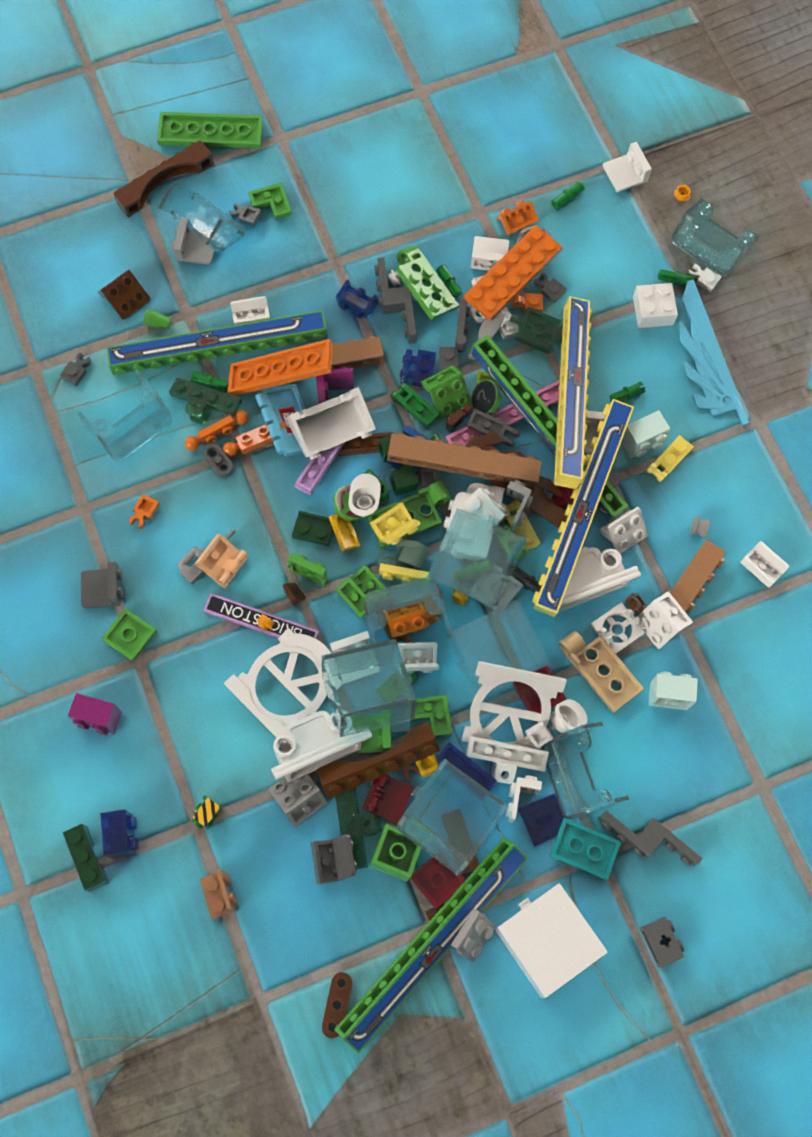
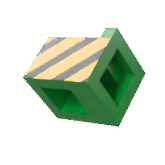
(206, 813)

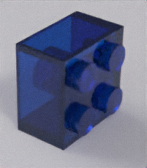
(119, 834)

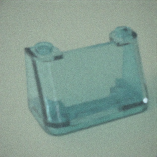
(711, 242)

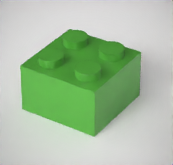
(394, 854)

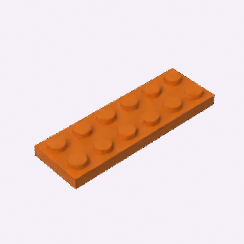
(512, 272)
(280, 368)

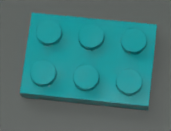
(585, 849)

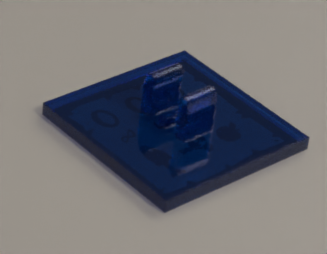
(542, 819)

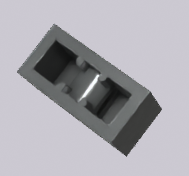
(665, 953)

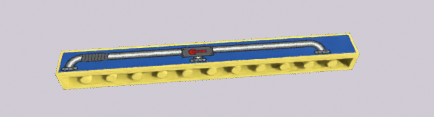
(572, 394)
(583, 508)

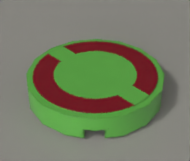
(341, 504)

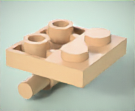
(221, 560)

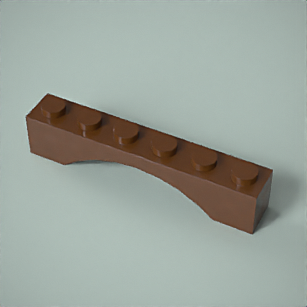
(190, 160)
(343, 776)

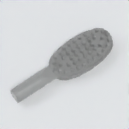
(490, 328)

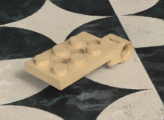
(575, 650)

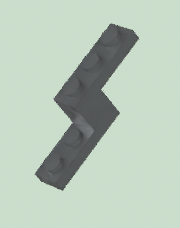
(395, 300)
(649, 839)

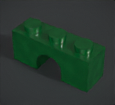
(405, 478)
(82, 852)

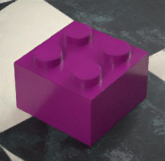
(95, 714)

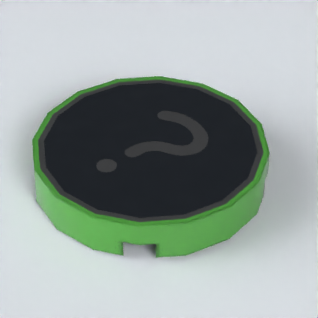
(486, 396)

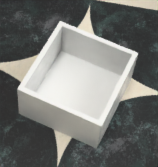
(550, 940)

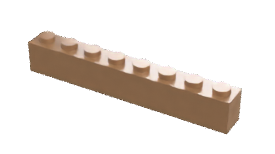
(463, 460)

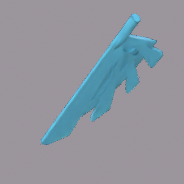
(710, 364)

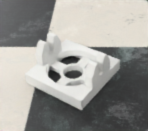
(620, 610)

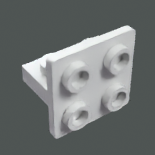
(626, 530)

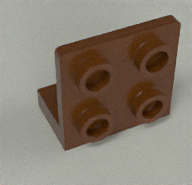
(125, 294)

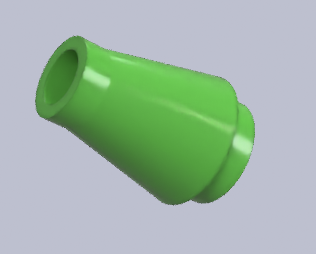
(155, 319)

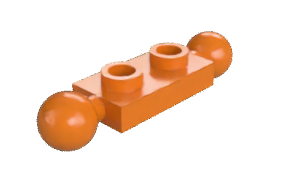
(216, 430)
(250, 440)

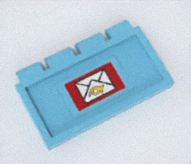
(276, 406)

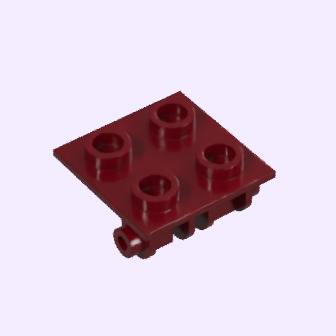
(388, 798)

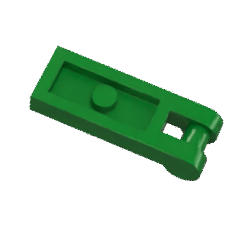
(415, 405)

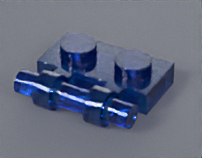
(424, 366)

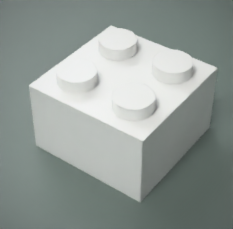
(655, 305)

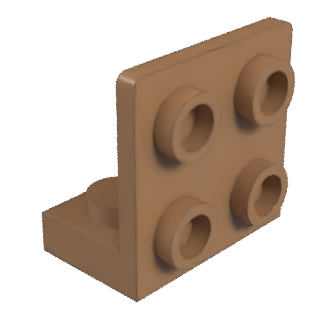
(218, 894)

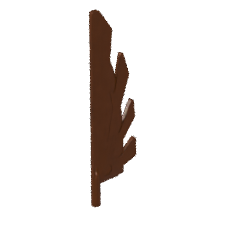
(541, 502)

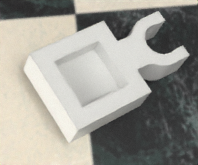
(706, 279)

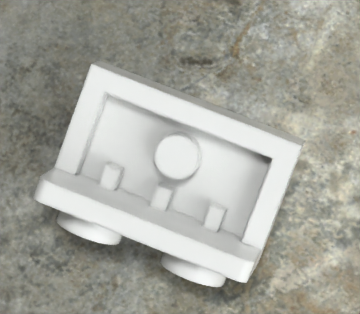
(250, 310)
(484, 504)
(764, 564)
(419, 656)

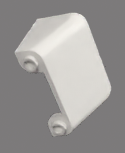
(331, 423)

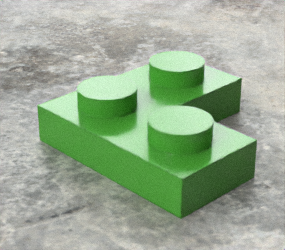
(271, 196)
(437, 710)

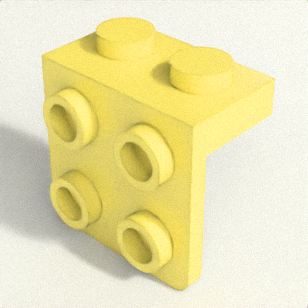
(394, 524)

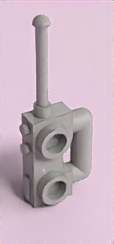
(192, 573)

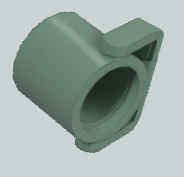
(412, 553)

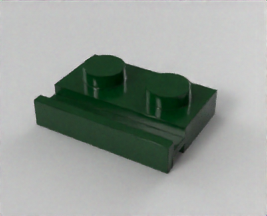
(313, 528)

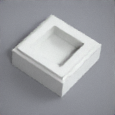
(539, 734)

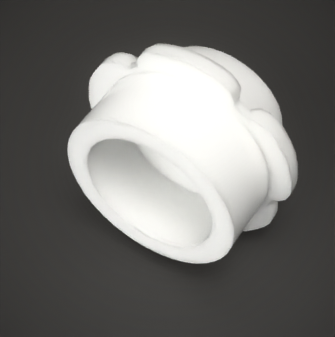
(394, 278)

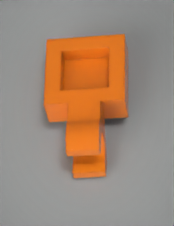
(532, 300)

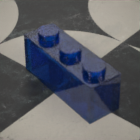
(466, 765)

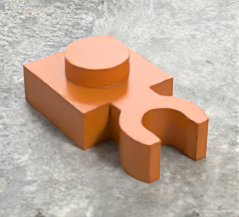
(144, 509)

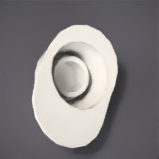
(364, 495)
(568, 716)

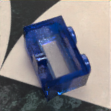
(356, 300)

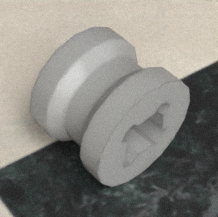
(699, 526)

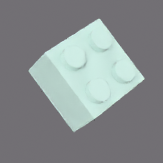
(645, 434)
(673, 691)

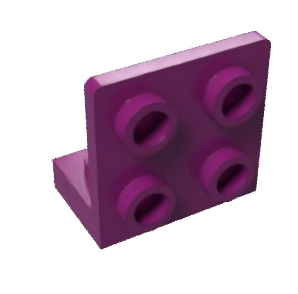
(336, 380)

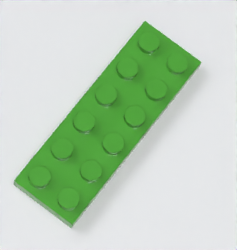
(211, 129)

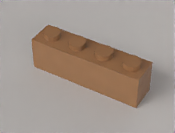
(357, 353)
(696, 574)

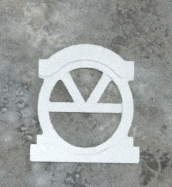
(494, 675)
(244, 685)

